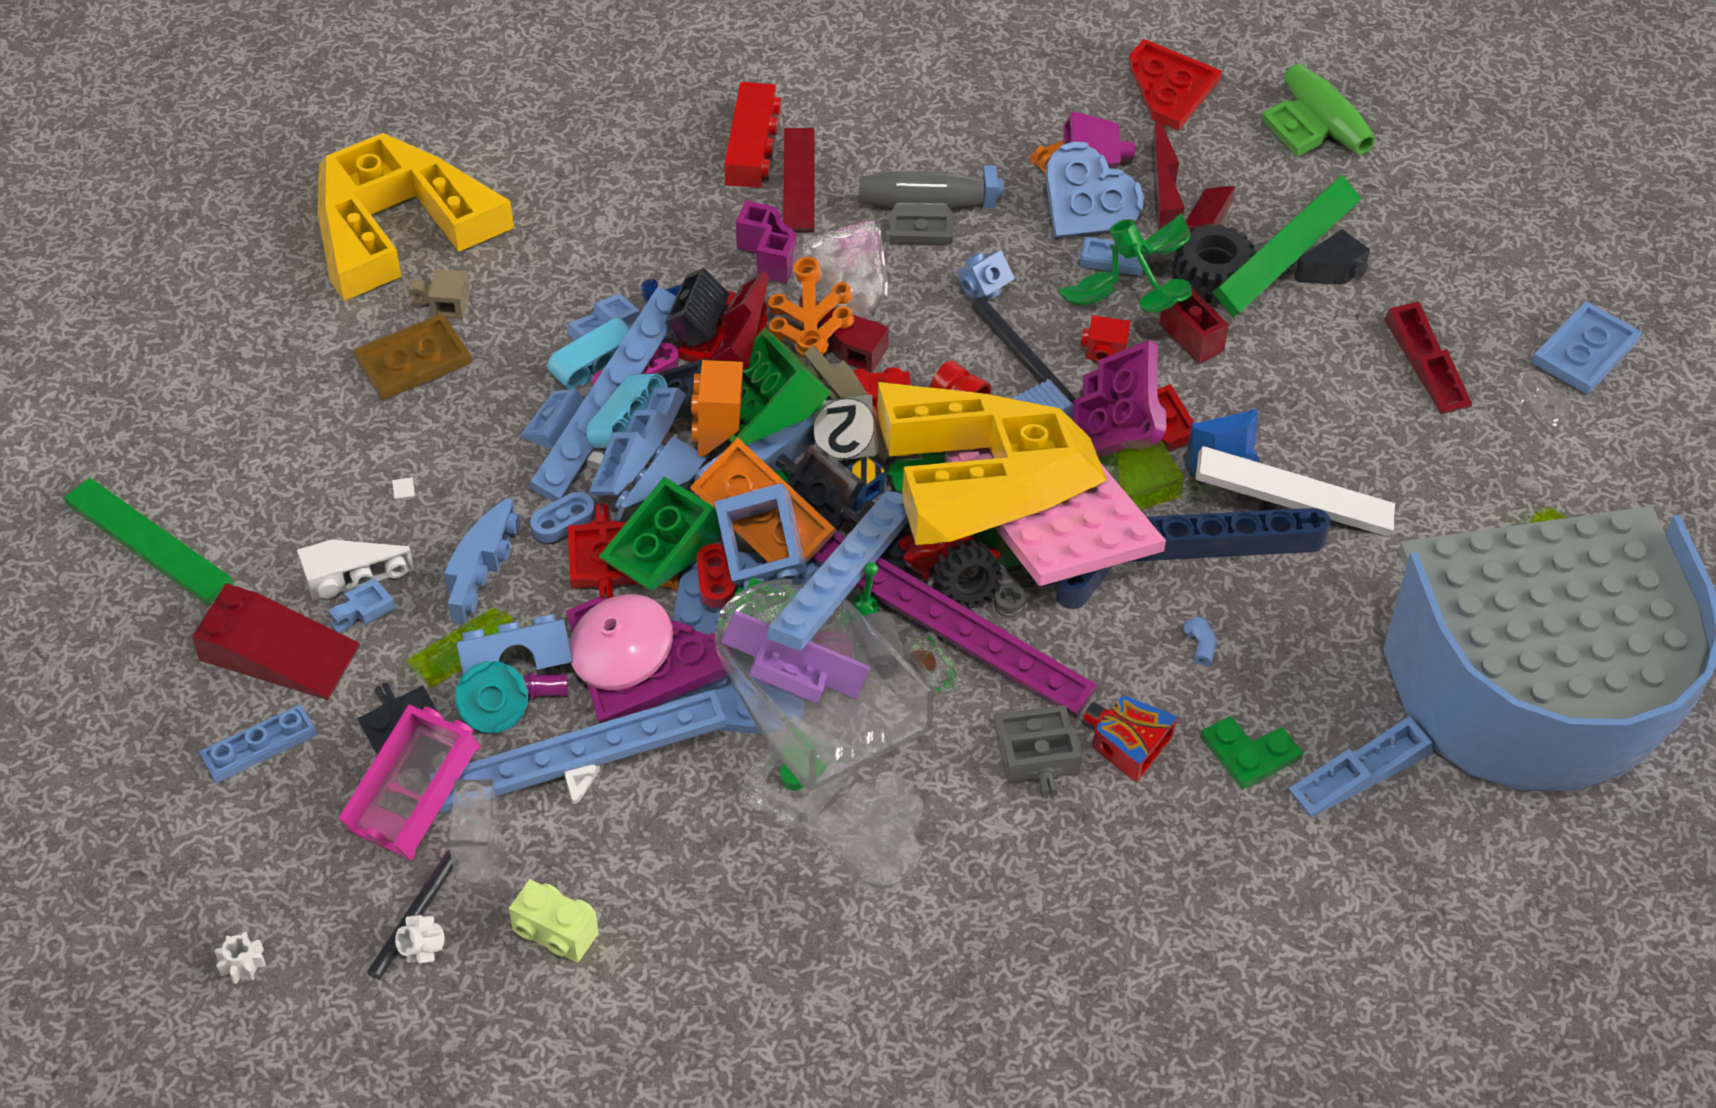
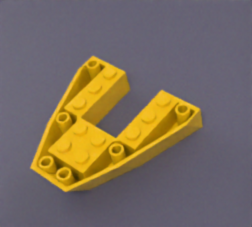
(380, 175)
(1035, 465)

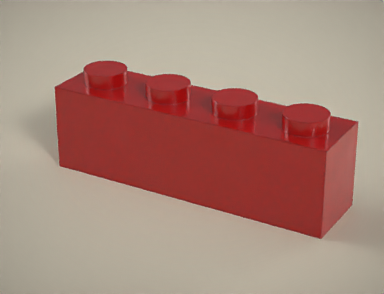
(751, 135)

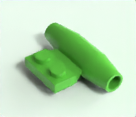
(1316, 114)

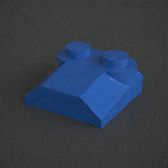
(1227, 434)

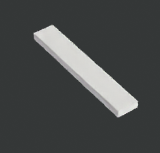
(1294, 491)

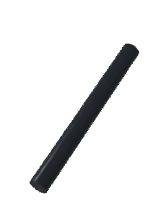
(417, 908)

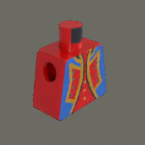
(1130, 734)

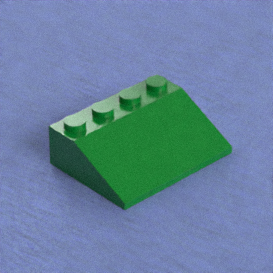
(776, 390)

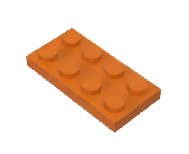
(742, 471)

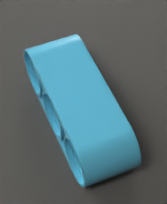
(588, 354)
(617, 411)

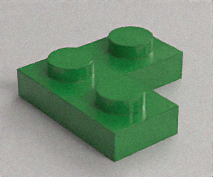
(1247, 759)

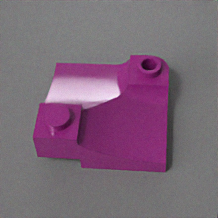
(1122, 401)

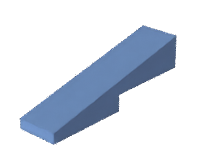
(1359, 770)

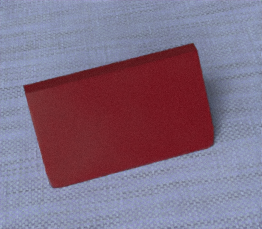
(1211, 206)

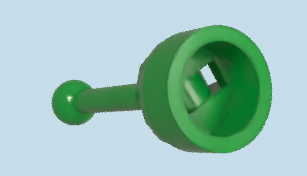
(865, 602)

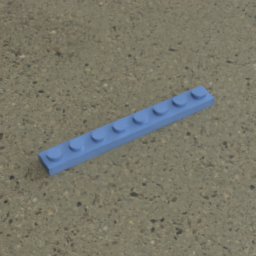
(630, 358)
(839, 573)
(597, 744)

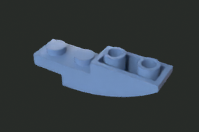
(476, 554)

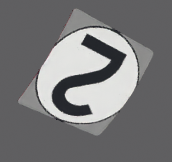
(846, 427)

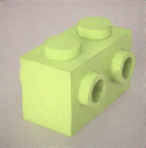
(554, 920)

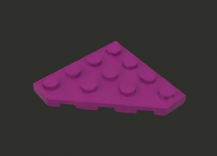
(687, 667)

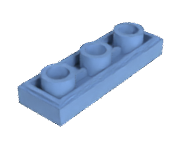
(244, 750)

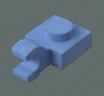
(362, 602)

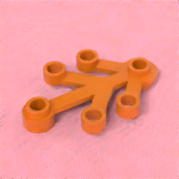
(808, 274)

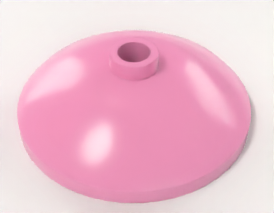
(629, 651)

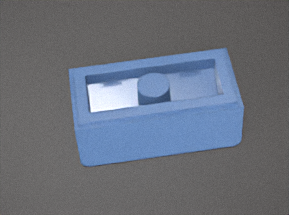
(553, 418)

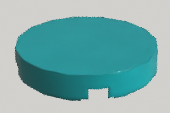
(491, 697)

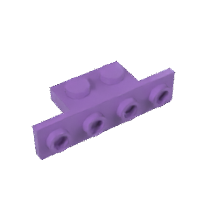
(789, 669)

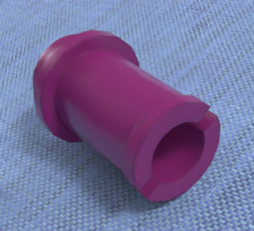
(546, 685)

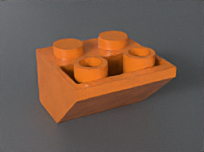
(716, 403)

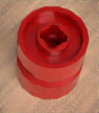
(956, 377)

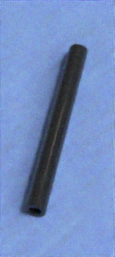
(1017, 345)

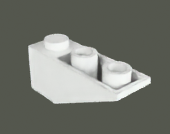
(344, 565)

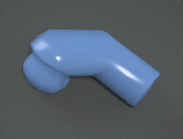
(1207, 641)

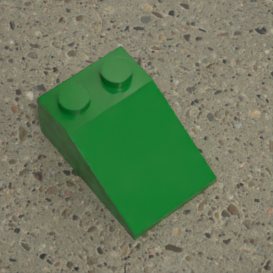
(663, 535)

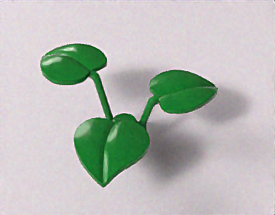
(1130, 245)

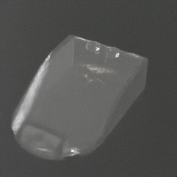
(839, 731)

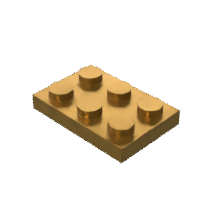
(412, 356)

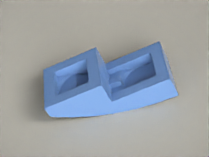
(603, 312)

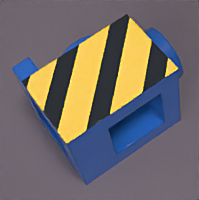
(874, 479)

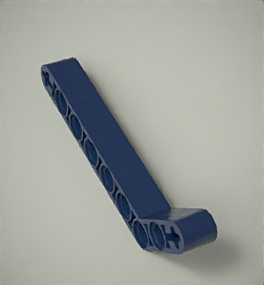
(1217, 536)

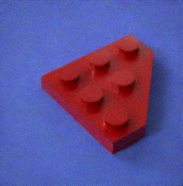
(1171, 82)

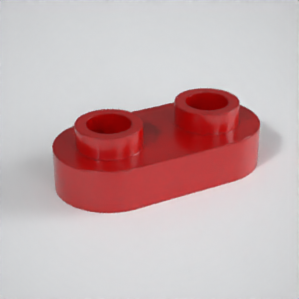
(714, 578)

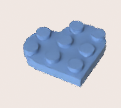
(1088, 194)

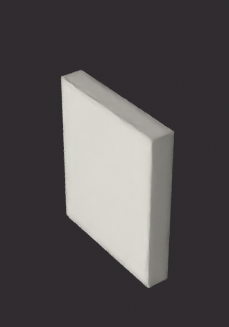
(403, 488)

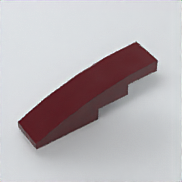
(799, 179)

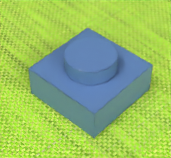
(992, 186)

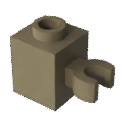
(445, 294)

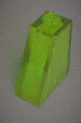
(1149, 475)

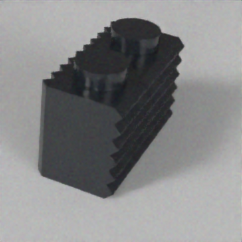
(697, 308)

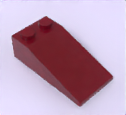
(272, 643)

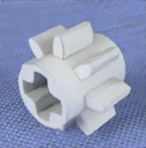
(420, 939)
(239, 957)

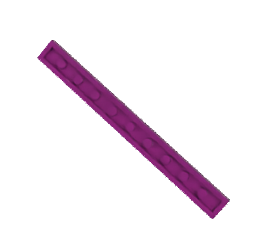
(973, 634)

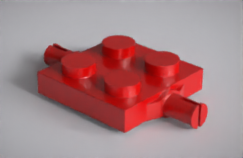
(586, 545)

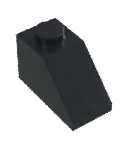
(1333, 261)

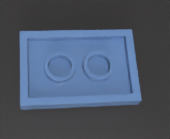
(1586, 347)

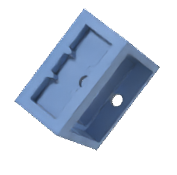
(752, 504)

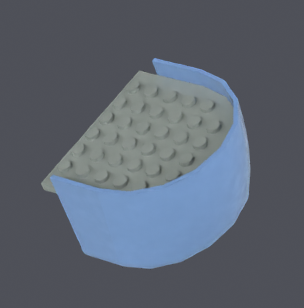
(1553, 645)

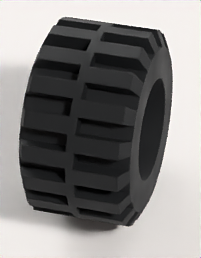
(1211, 258)

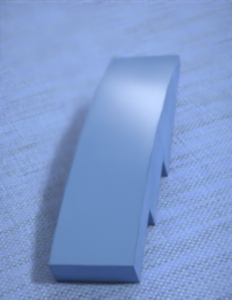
(633, 448)

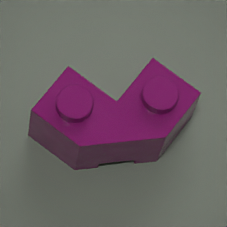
(764, 233)

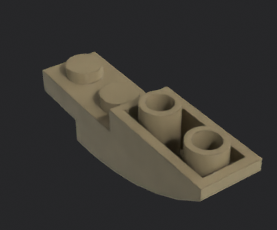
(844, 384)

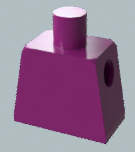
(1100, 135)

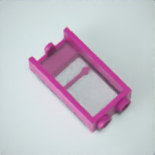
(409, 780)

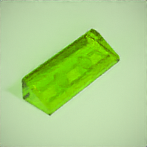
(442, 659)

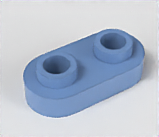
(560, 516)

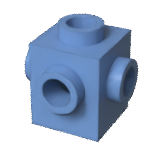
(985, 275)

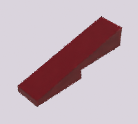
(1165, 176)
(742, 319)
(1429, 362)

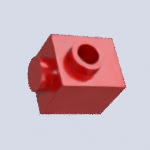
(1105, 337)

